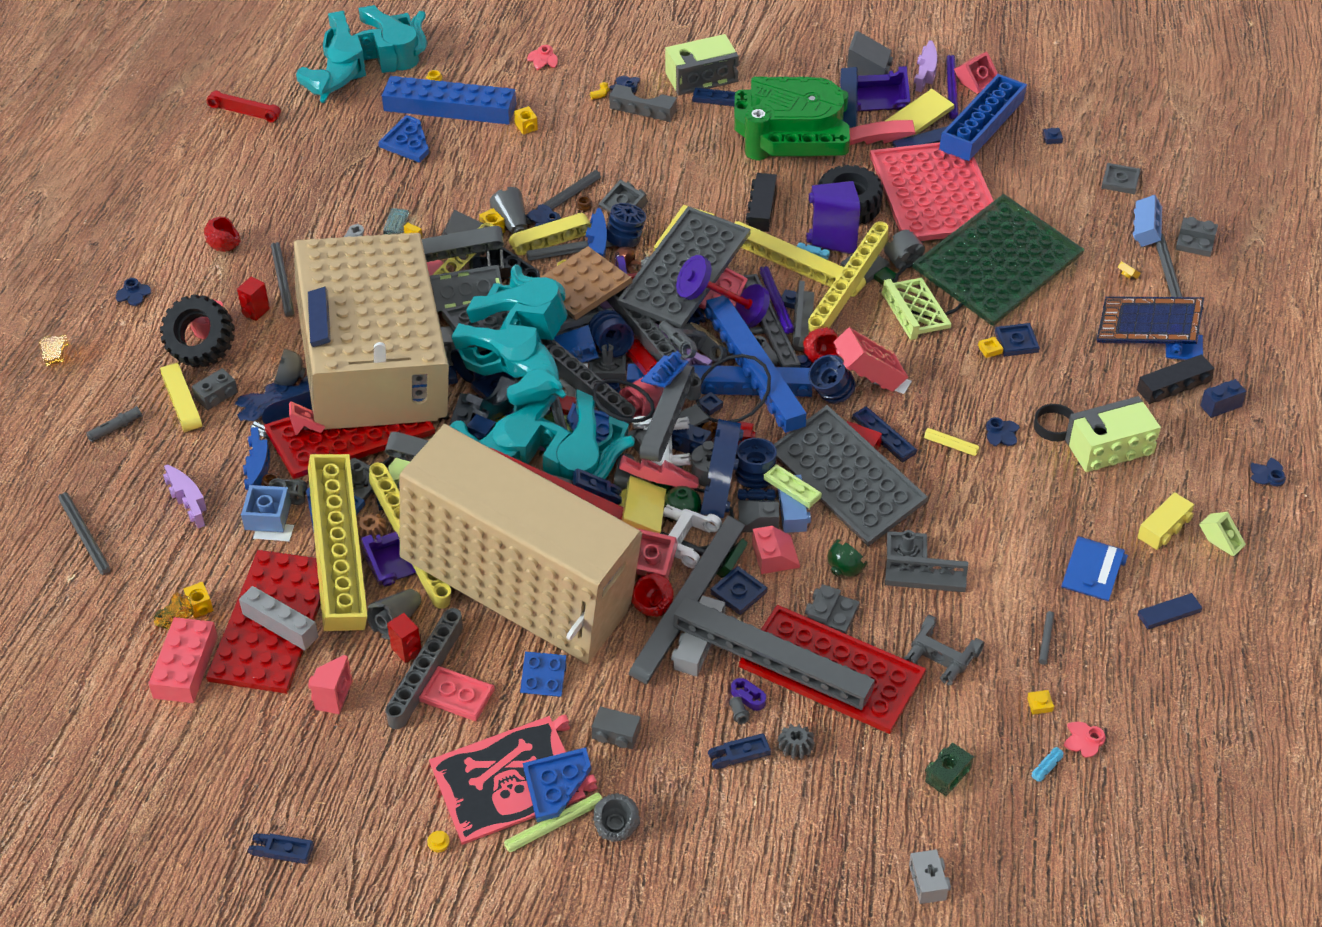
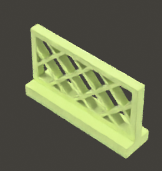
(903, 310)

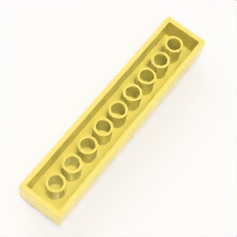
(337, 543)

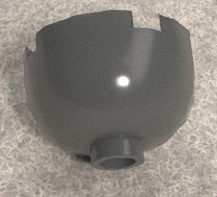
(289, 369)

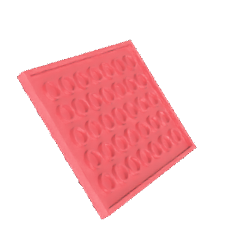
(930, 189)

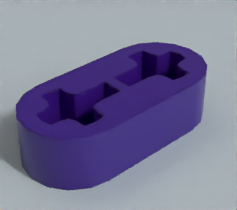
(748, 694)

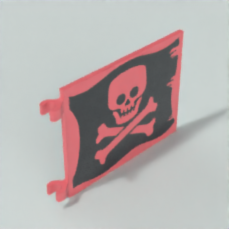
(487, 779)

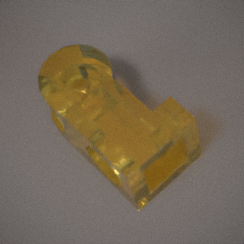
(179, 607)

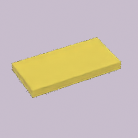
(924, 110)
(644, 505)

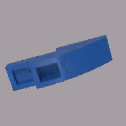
(597, 233)
(259, 460)

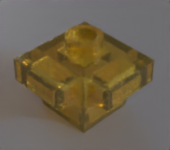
(53, 348)

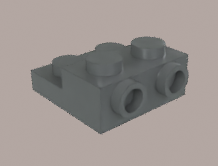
(623, 193)
(1196, 236)
(832, 608)

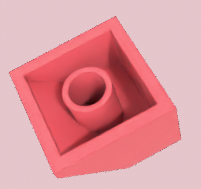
(976, 72)
(774, 550)
(331, 685)

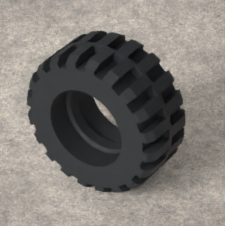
(867, 186)
(182, 315)

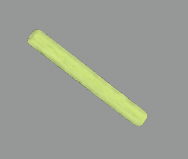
(549, 825)

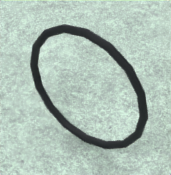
(616, 416)

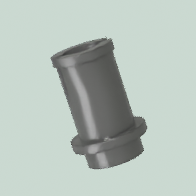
(740, 715)

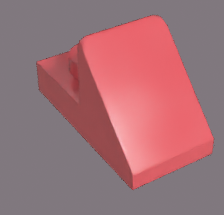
(303, 417)

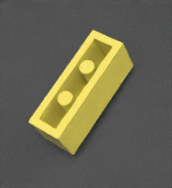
(1166, 521)

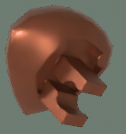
(629, 256)

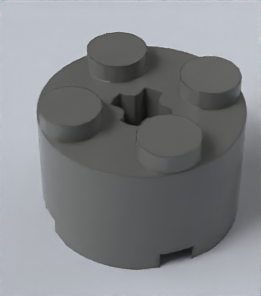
(904, 249)
(701, 461)

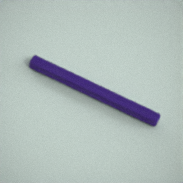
(952, 85)
(776, 300)

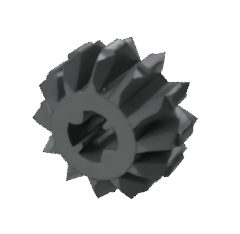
(796, 741)

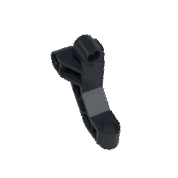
(505, 260)

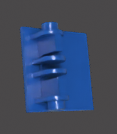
(579, 344)
(1185, 351)
(665, 370)
(543, 674)

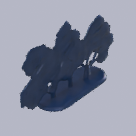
(274, 402)

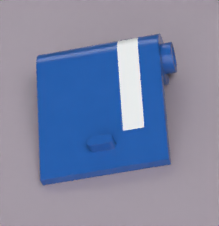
(1093, 568)

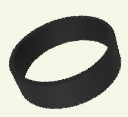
(1051, 408)

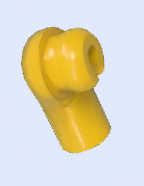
(602, 92)

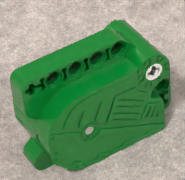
(792, 117)

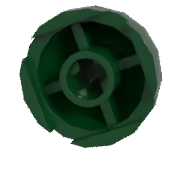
(683, 498)
(845, 560)

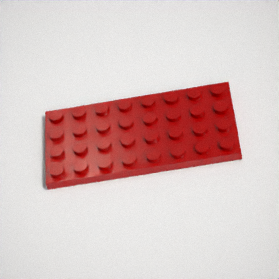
(355, 441)
(250, 652)
(893, 676)

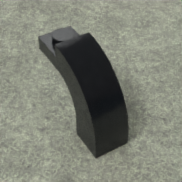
(496, 404)

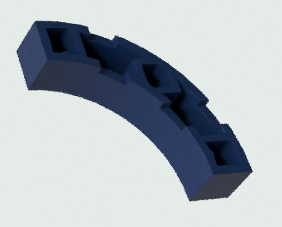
(721, 468)

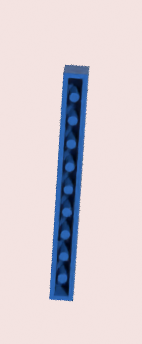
(740, 340)
(732, 381)

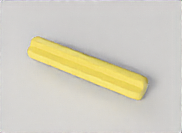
(951, 441)

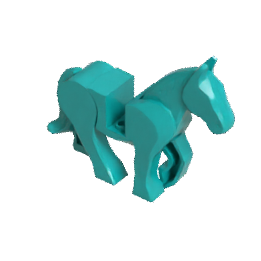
(346, 53)
(516, 348)
(527, 430)

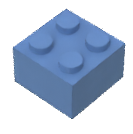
(266, 508)

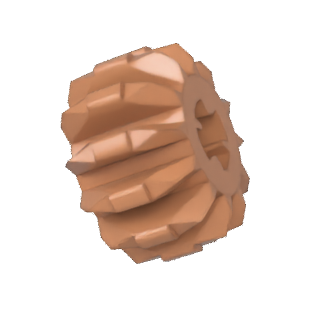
(371, 525)

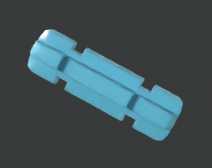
(815, 250)
(1047, 764)

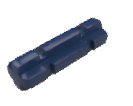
(756, 494)

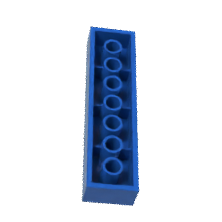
(449, 100)
(982, 117)

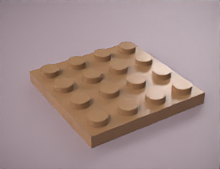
(588, 281)

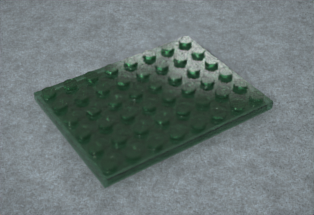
(998, 259)

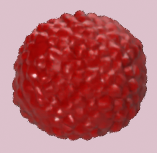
(221, 234)
(820, 343)
(652, 595)

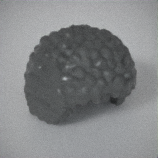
(616, 817)

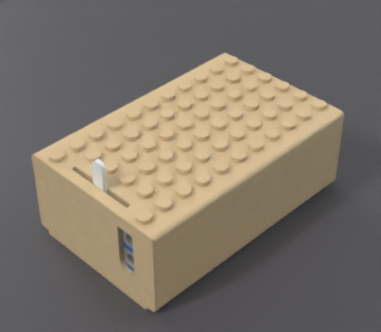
(384, 331)
(517, 542)

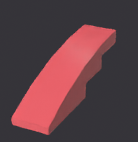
(885, 130)
(664, 474)

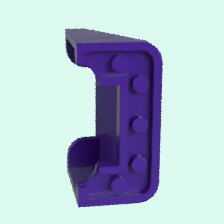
(884, 91)
(835, 217)
(384, 558)

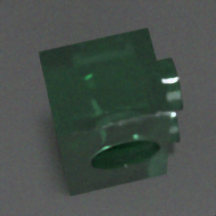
(946, 779)

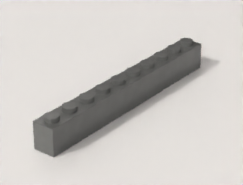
(774, 653)

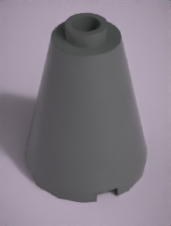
(511, 208)
(388, 608)

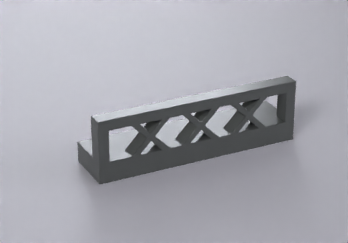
(803, 310)
(926, 576)

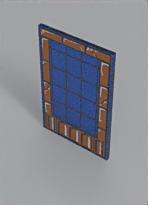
(1151, 320)

